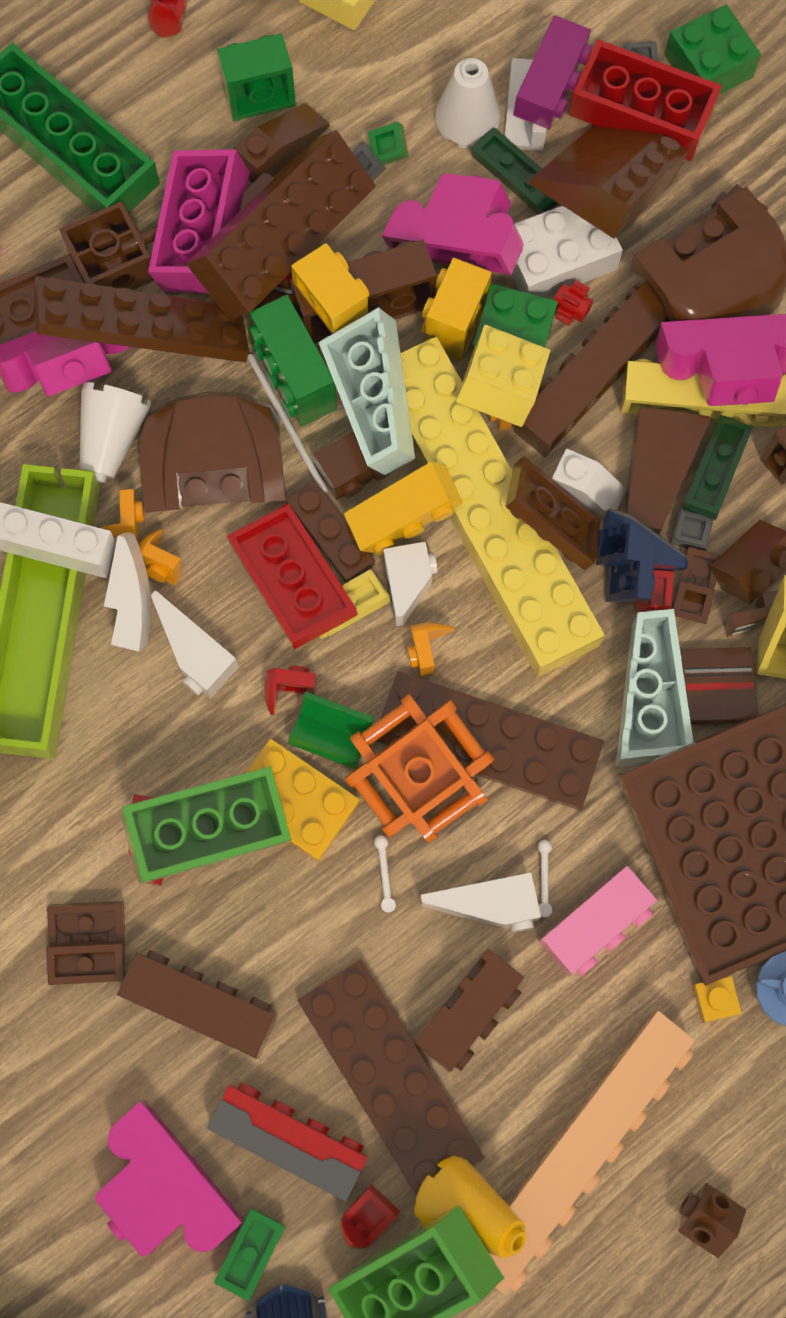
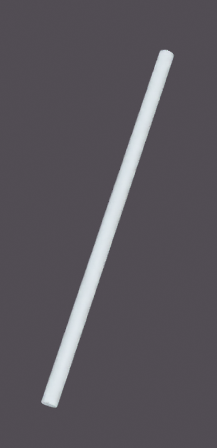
(287, 423)

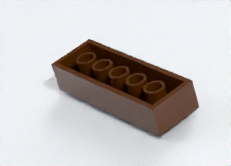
(281, 225)

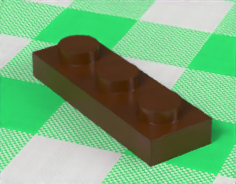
(329, 531)

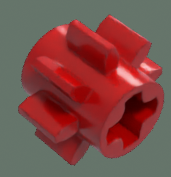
(573, 303)

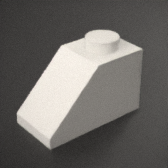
(589, 482)
(408, 577)

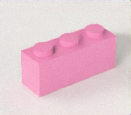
(599, 923)

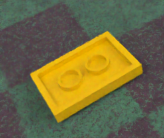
(310, 801)

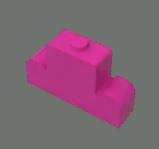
(461, 222)
(734, 357)
(53, 362)
(161, 1188)

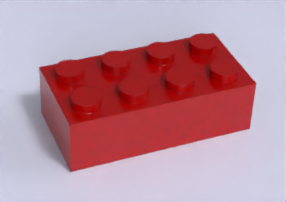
(643, 95)

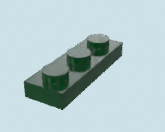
(512, 169)
(717, 467)

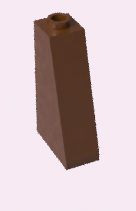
(659, 461)

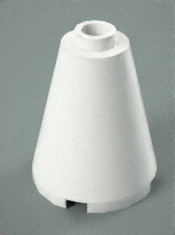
(468, 105)
(108, 427)

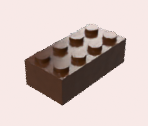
(396, 282)

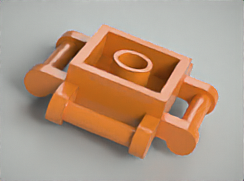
(419, 769)

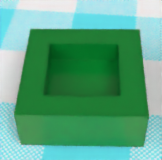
(389, 143)

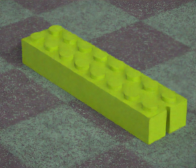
(41, 618)

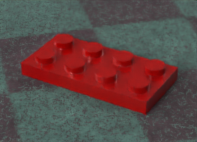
(292, 576)

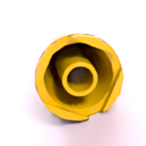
(486, 1211)

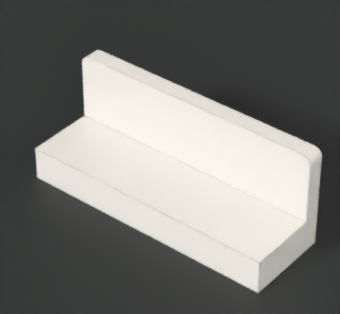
(519, 131)

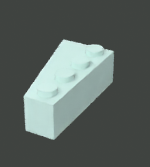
(372, 388)
(655, 697)

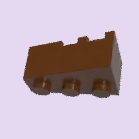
(470, 1012)

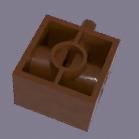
(110, 248)

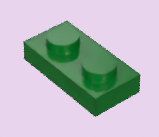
(249, 1254)

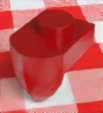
(166, 16)
(662, 594)
(294, 680)
(367, 1218)

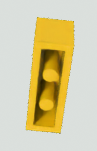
(404, 508)

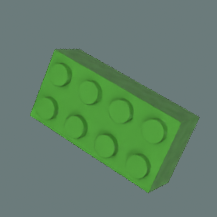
(204, 825)
(421, 1275)

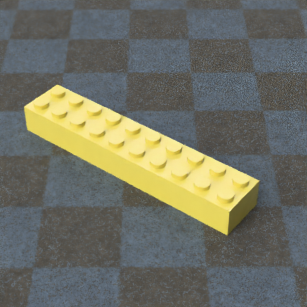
(514, 562)

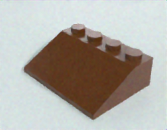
(611, 175)

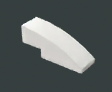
(129, 594)

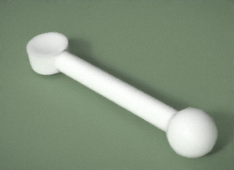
(544, 848)
(388, 904)

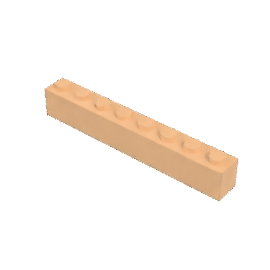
(592, 1138)

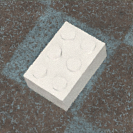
(560, 251)

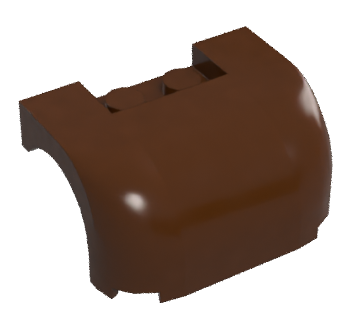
(720, 265)

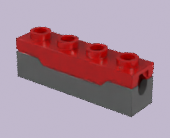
(287, 1141)

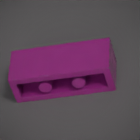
(553, 73)

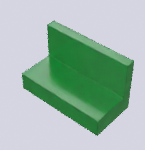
(327, 728)

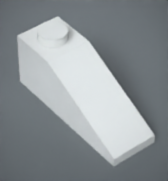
(199, 656)
(494, 902)

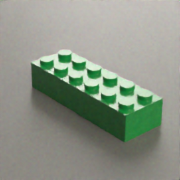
(70, 137)

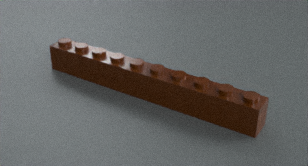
(598, 364)

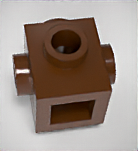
(711, 1219)

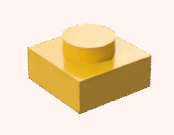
(717, 999)

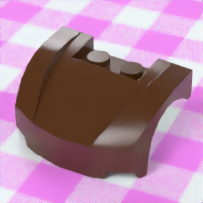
(211, 452)

